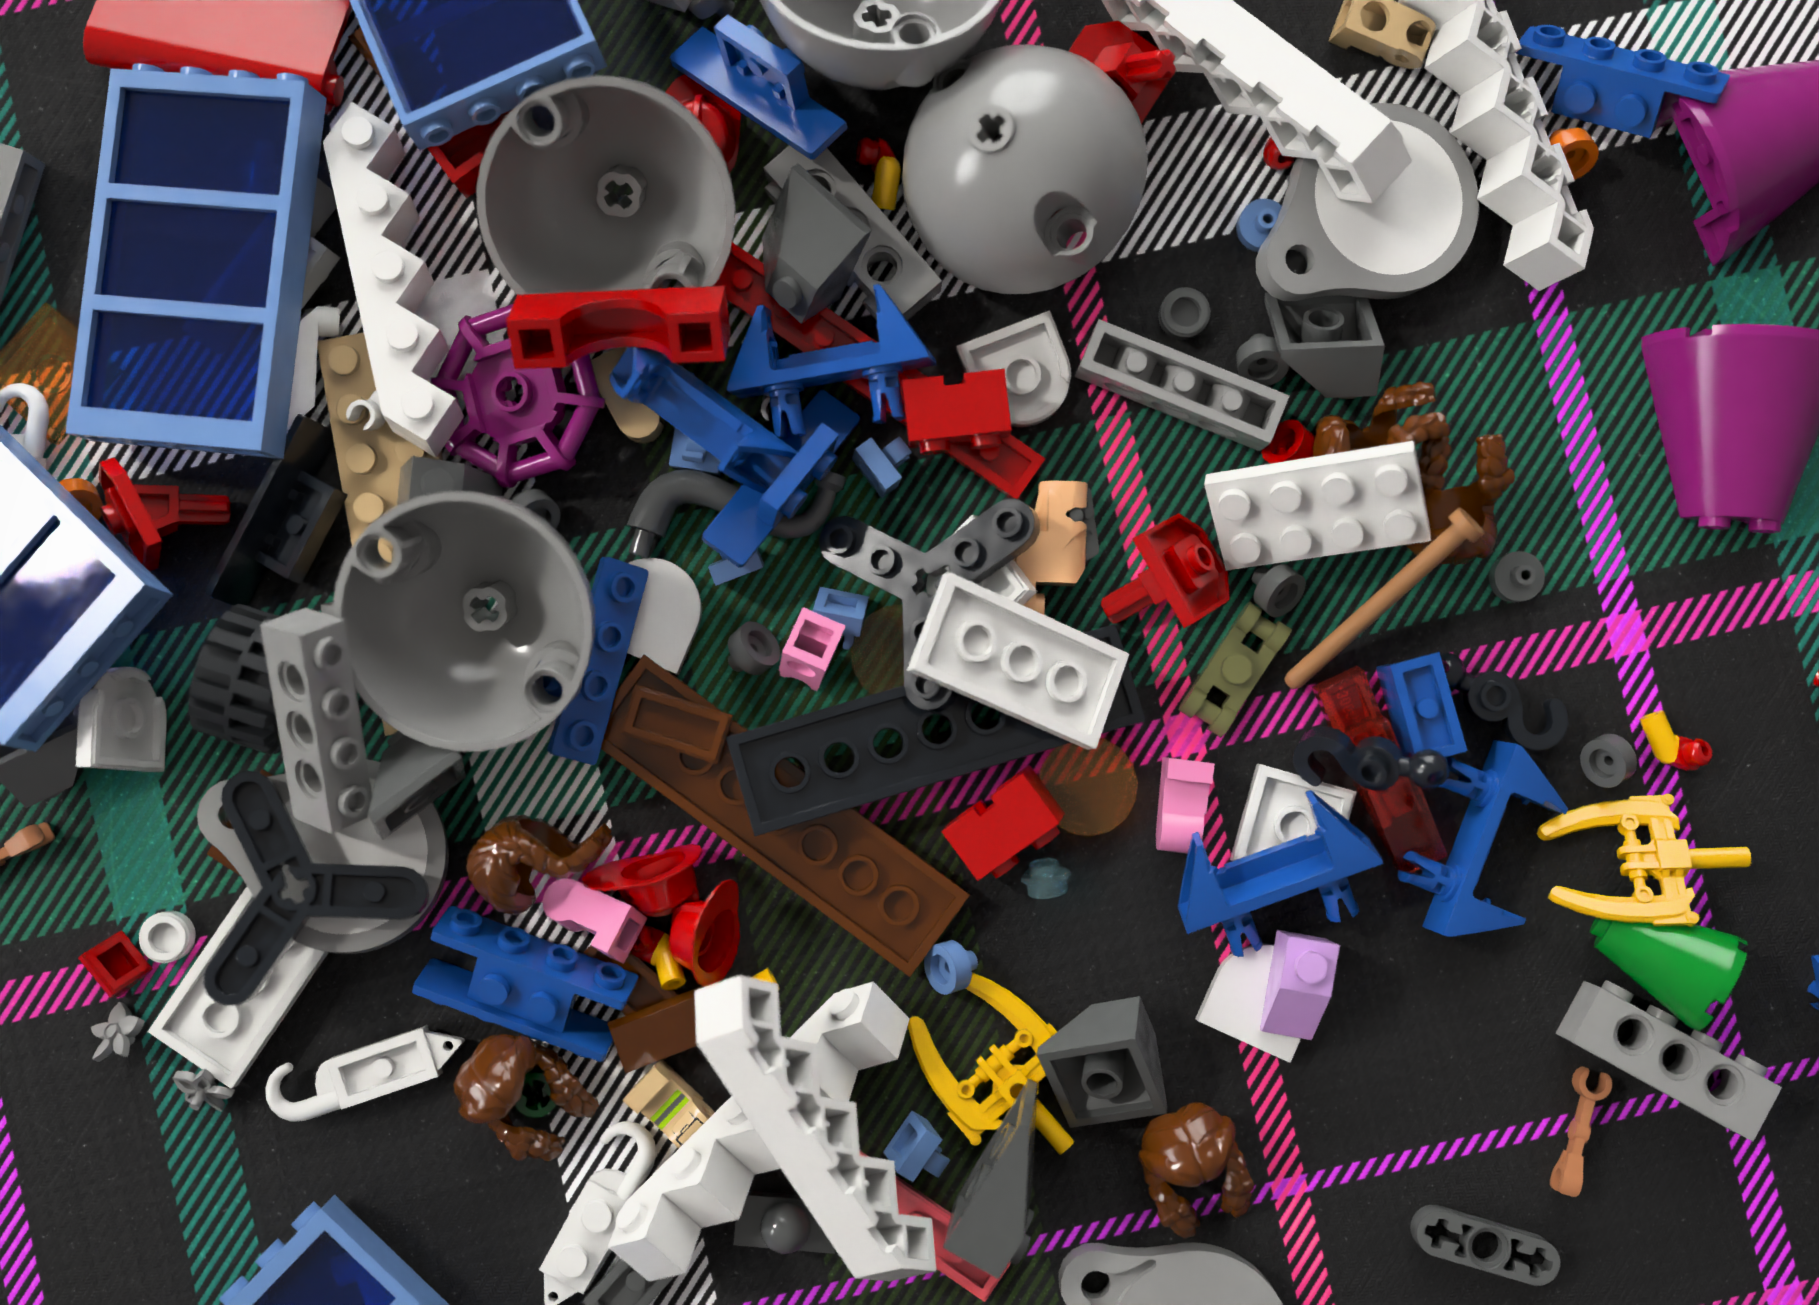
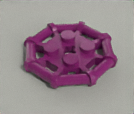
(504, 419)

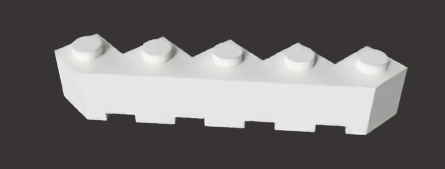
(1269, 78)
(1502, 123)
(389, 279)
(810, 1134)
(715, 1167)

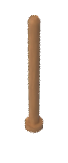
(1463, 528)

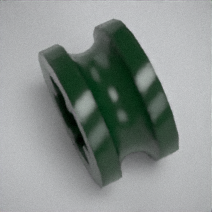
(524, 1104)

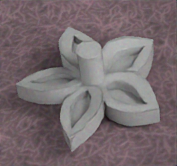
(117, 1032)
(201, 1088)

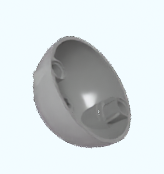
(881, 40)
(1064, 145)
(552, 201)
(428, 645)

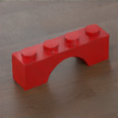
(565, 326)

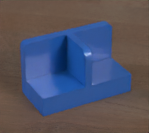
(1421, 706)

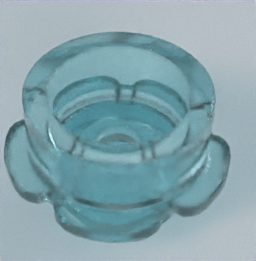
(1046, 878)

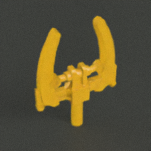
(1662, 858)
(1006, 1077)

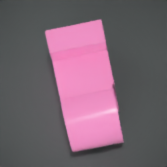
(810, 648)
(1182, 802)
(609, 919)

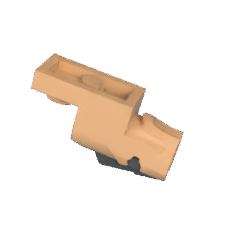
(1064, 539)

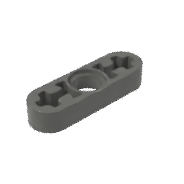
(1523, 1242)

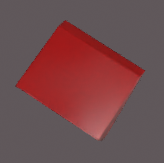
(116, 964)

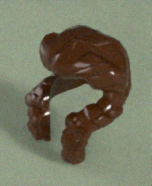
(1342, 435)
(1476, 499)
(517, 844)
(494, 1083)
(1187, 1151)

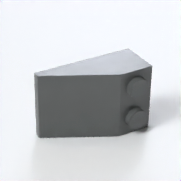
(994, 1201)

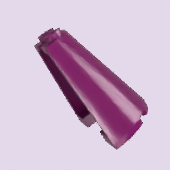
(1750, 149)
(1735, 418)

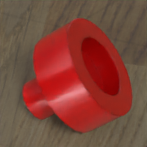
(1289, 443)

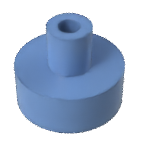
(1251, 225)
(949, 967)

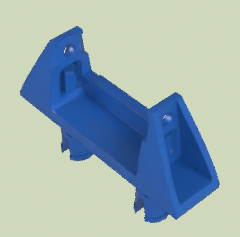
(763, 373)
(740, 443)
(1504, 773)
(1275, 874)

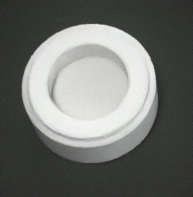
(167, 936)

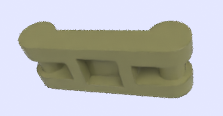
(1234, 669)

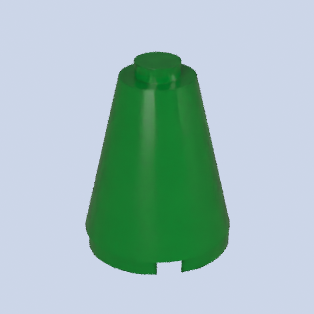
(1675, 964)

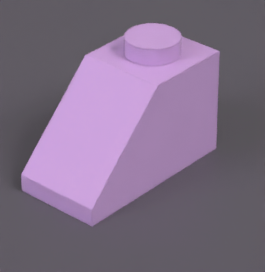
(1298, 984)

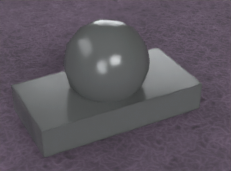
(779, 1224)

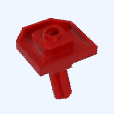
(1128, 60)
(153, 511)
(1180, 569)

